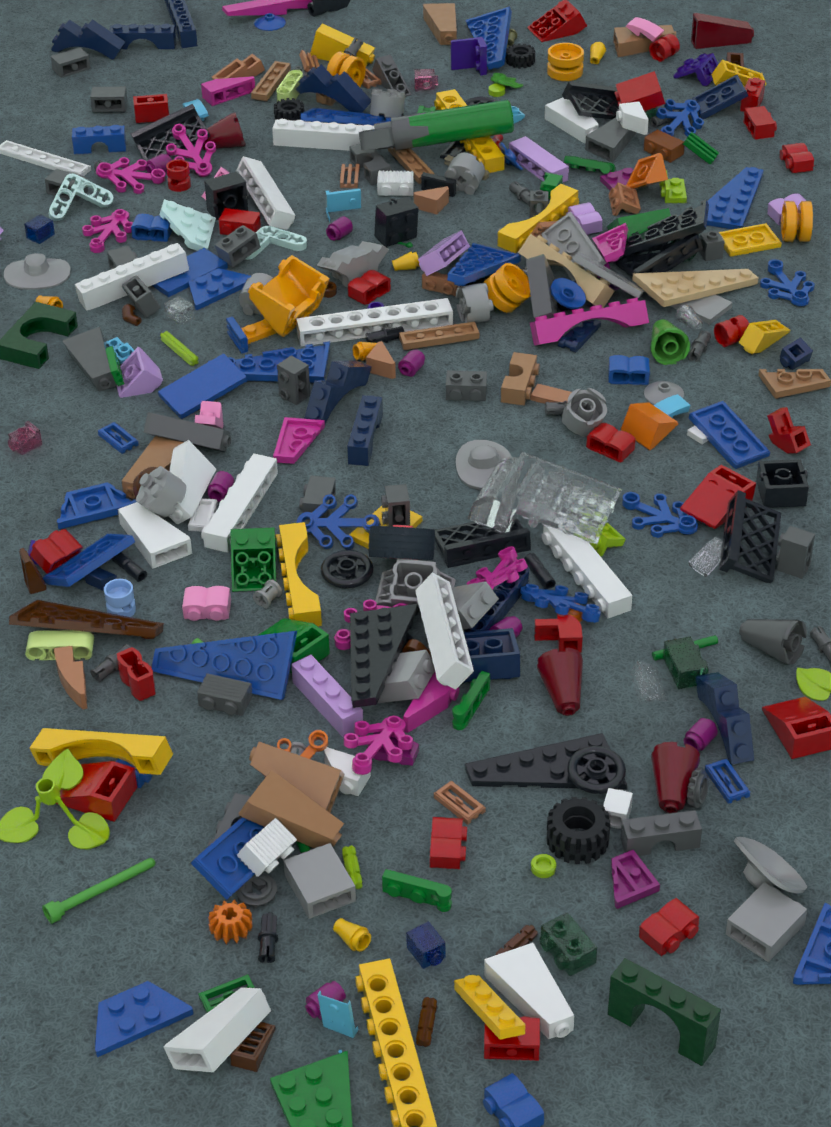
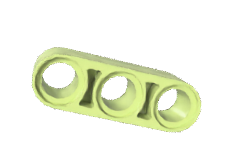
(288, 86)
(42, 644)

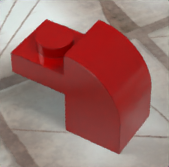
(785, 435)
(564, 629)

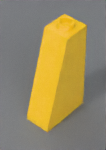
(330, 41)

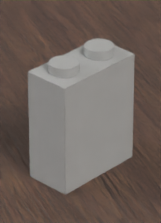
(473, 602)
(408, 677)
(319, 880)
(766, 921)

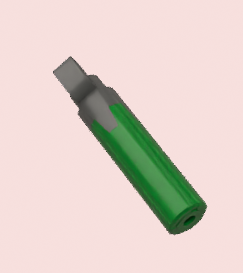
(440, 127)

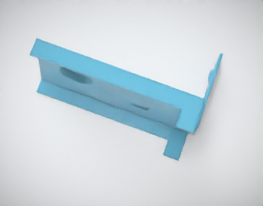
(343, 200)
(337, 1016)

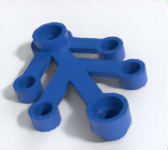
(689, 107)
(797, 297)
(335, 521)
(684, 524)
(560, 601)

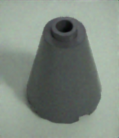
(775, 637)

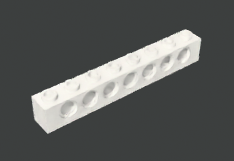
(357, 323)

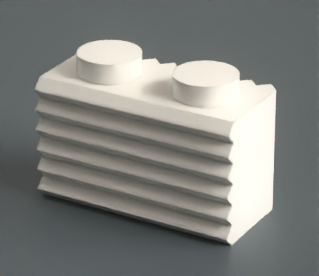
(395, 183)
(267, 847)

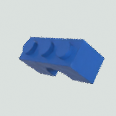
(112, 136)

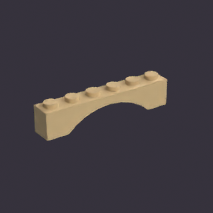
(595, 290)

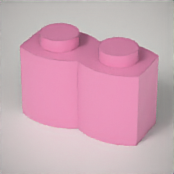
(206, 603)

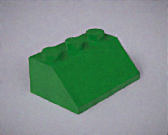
(640, 221)

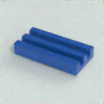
(237, 335)
(115, 439)
(729, 797)

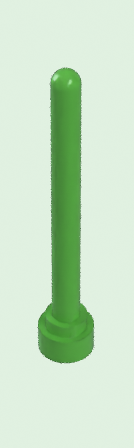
(54, 910)

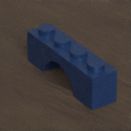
(161, 35)
(361, 438)

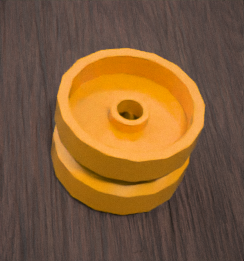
(565, 61)
(352, 65)
(796, 221)
(508, 287)

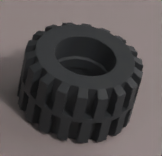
(578, 844)

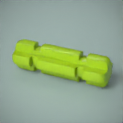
(352, 866)

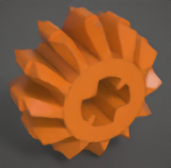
(230, 921)

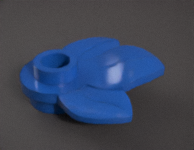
(510, 157)

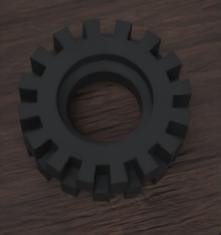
(520, 55)
(288, 109)

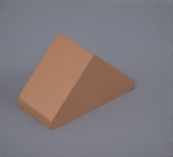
(432, 200)
(381, 361)

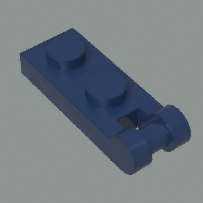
(579, 334)

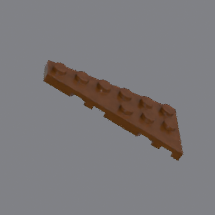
(67, 617)

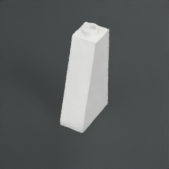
(564, 116)
(195, 472)
(154, 536)
(531, 988)
(218, 1032)

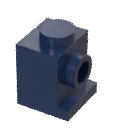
(795, 354)

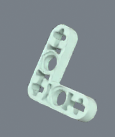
(77, 189)
(273, 235)

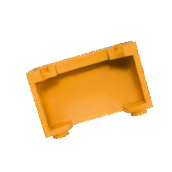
(289, 295)

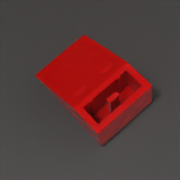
(558, 22)
(712, 495)
(800, 726)
(102, 790)

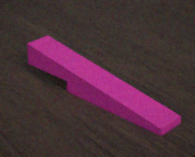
(263, 7)

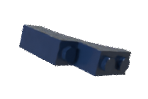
(90, 36)
(337, 87)
(341, 379)
(734, 724)

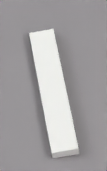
(43, 158)

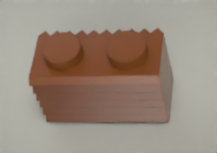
(663, 143)

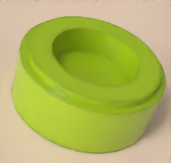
(496, 90)
(543, 866)

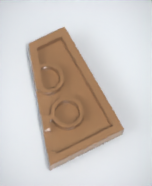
(792, 383)

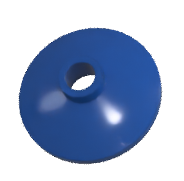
(269, 22)
(568, 293)

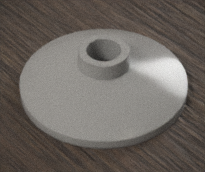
(661, 390)

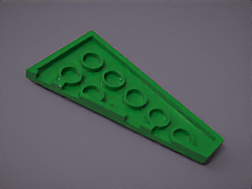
(316, 1093)

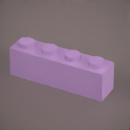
(537, 159)
(443, 253)
(326, 695)

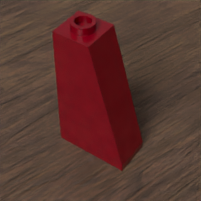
(718, 31)

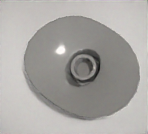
(37, 272)
(477, 461)
(768, 867)

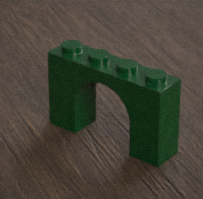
(38, 318)
(695, 1018)

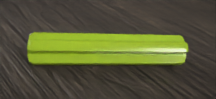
(179, 348)

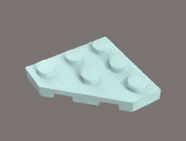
(189, 223)

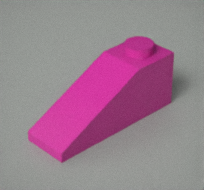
(226, 89)
(431, 702)

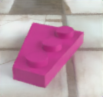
(612, 243)
(295, 438)

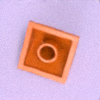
(648, 172)
(647, 424)

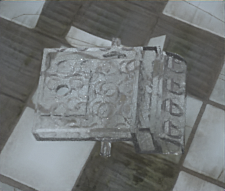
(544, 495)

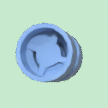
(120, 597)

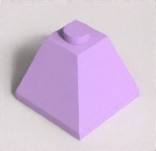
(139, 375)

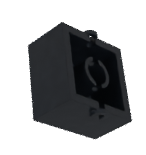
(226, 192)
(396, 221)
(782, 483)

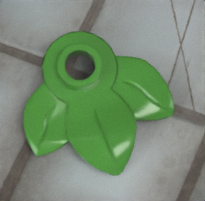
(499, 78)

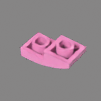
(643, 26)

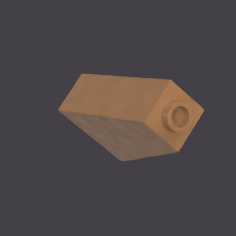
(441, 21)
(628, 43)
(156, 454)
(309, 776)
(294, 809)

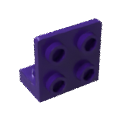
(469, 54)
(702, 65)

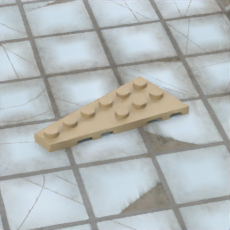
(684, 286)

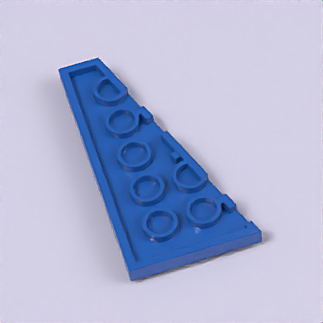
(495, 31)
(344, 117)
(733, 202)
(480, 262)
(265, 366)
(252, 659)

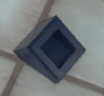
(99, 578)

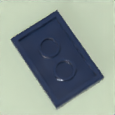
(720, 96)

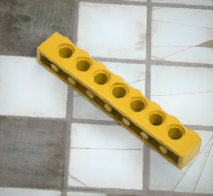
(482, 148)
(394, 1039)

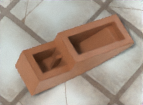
(248, 67)
(71, 675)

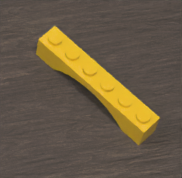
(515, 234)
(294, 546)
(144, 752)

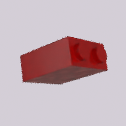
(641, 89)

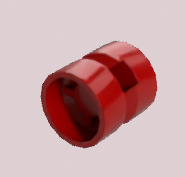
(664, 47)
(178, 175)
(730, 330)

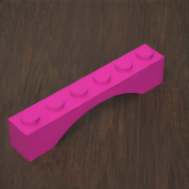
(552, 329)

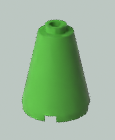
(668, 343)

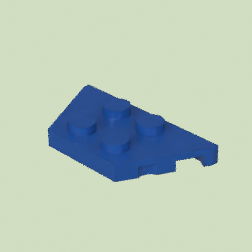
(215, 286)
(91, 504)
(816, 960)
(135, 1015)

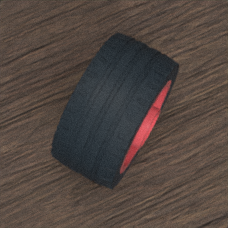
(401, 542)

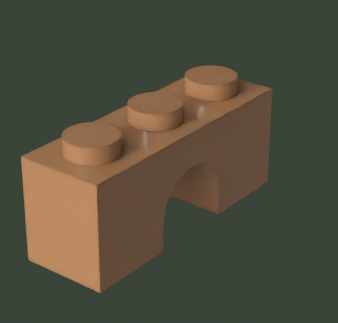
(521, 379)

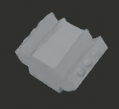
(353, 261)
(400, 583)

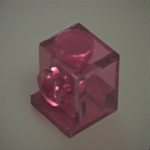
(425, 79)
(25, 438)

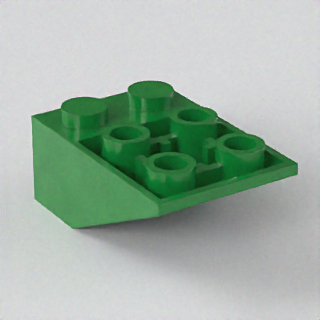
(252, 558)
(309, 639)

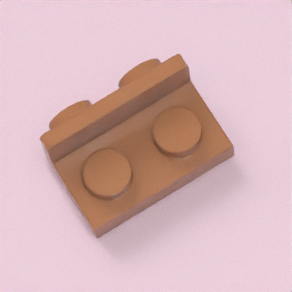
(624, 198)
(438, 283)

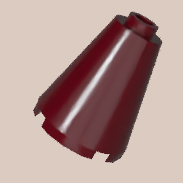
(226, 133)
(562, 678)
(672, 772)

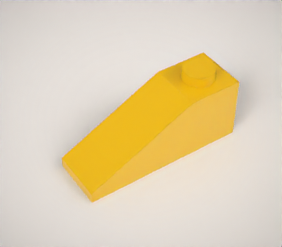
(727, 70)
(762, 335)

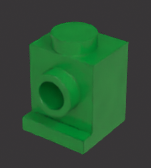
(550, 182)

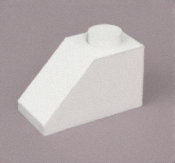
(633, 117)
(352, 782)

